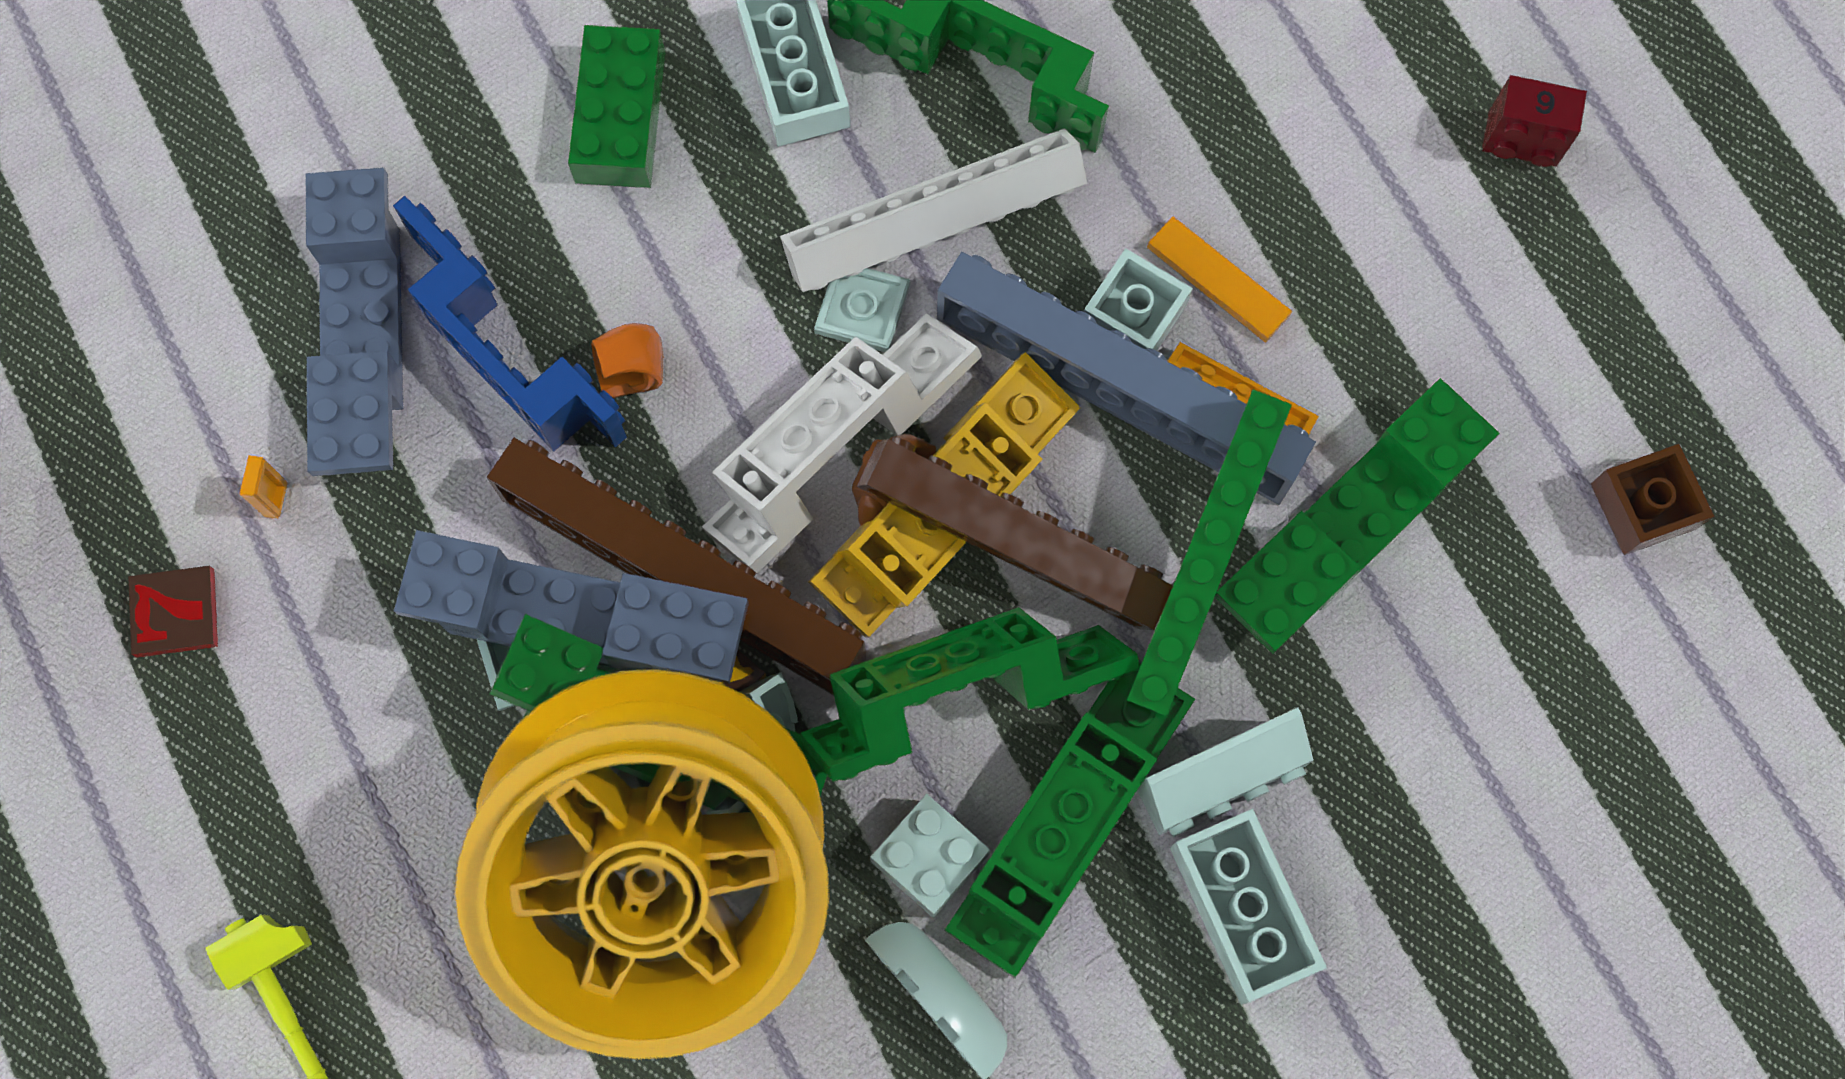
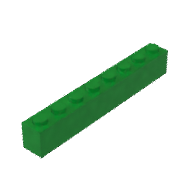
(1209, 552)

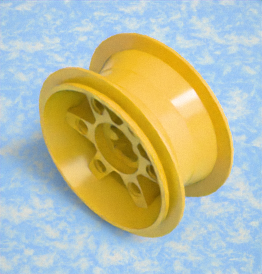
(661, 962)

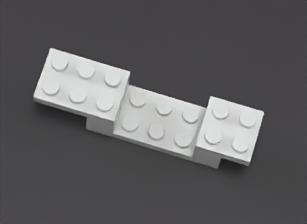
(818, 422)

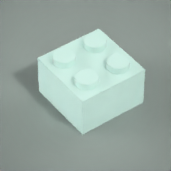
(1139, 301)
(930, 855)

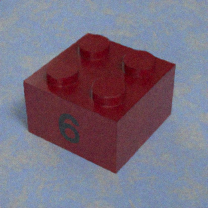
(1534, 121)

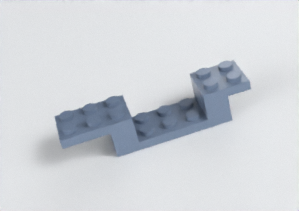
(360, 356)
(636, 621)

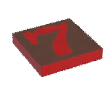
(173, 611)

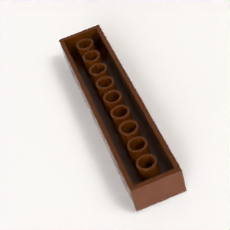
(644, 547)

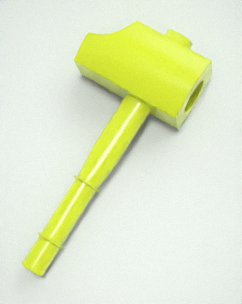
(249, 955)

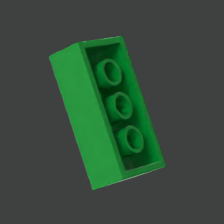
(617, 106)

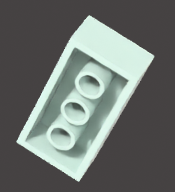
(794, 68)
(1247, 907)

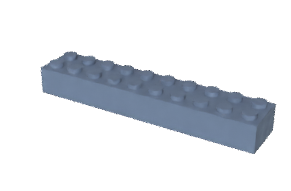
(1108, 369)

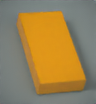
(263, 487)

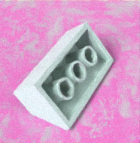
(1226, 773)

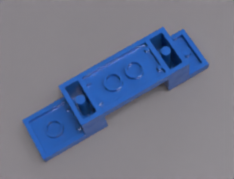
(457, 298)

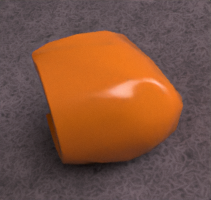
(629, 359)

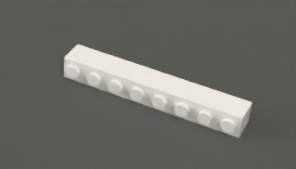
(934, 210)

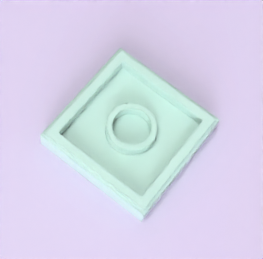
(863, 308)

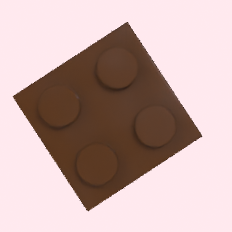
(1651, 499)

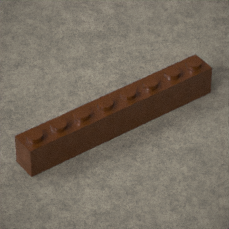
(1014, 534)

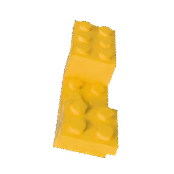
(899, 553)

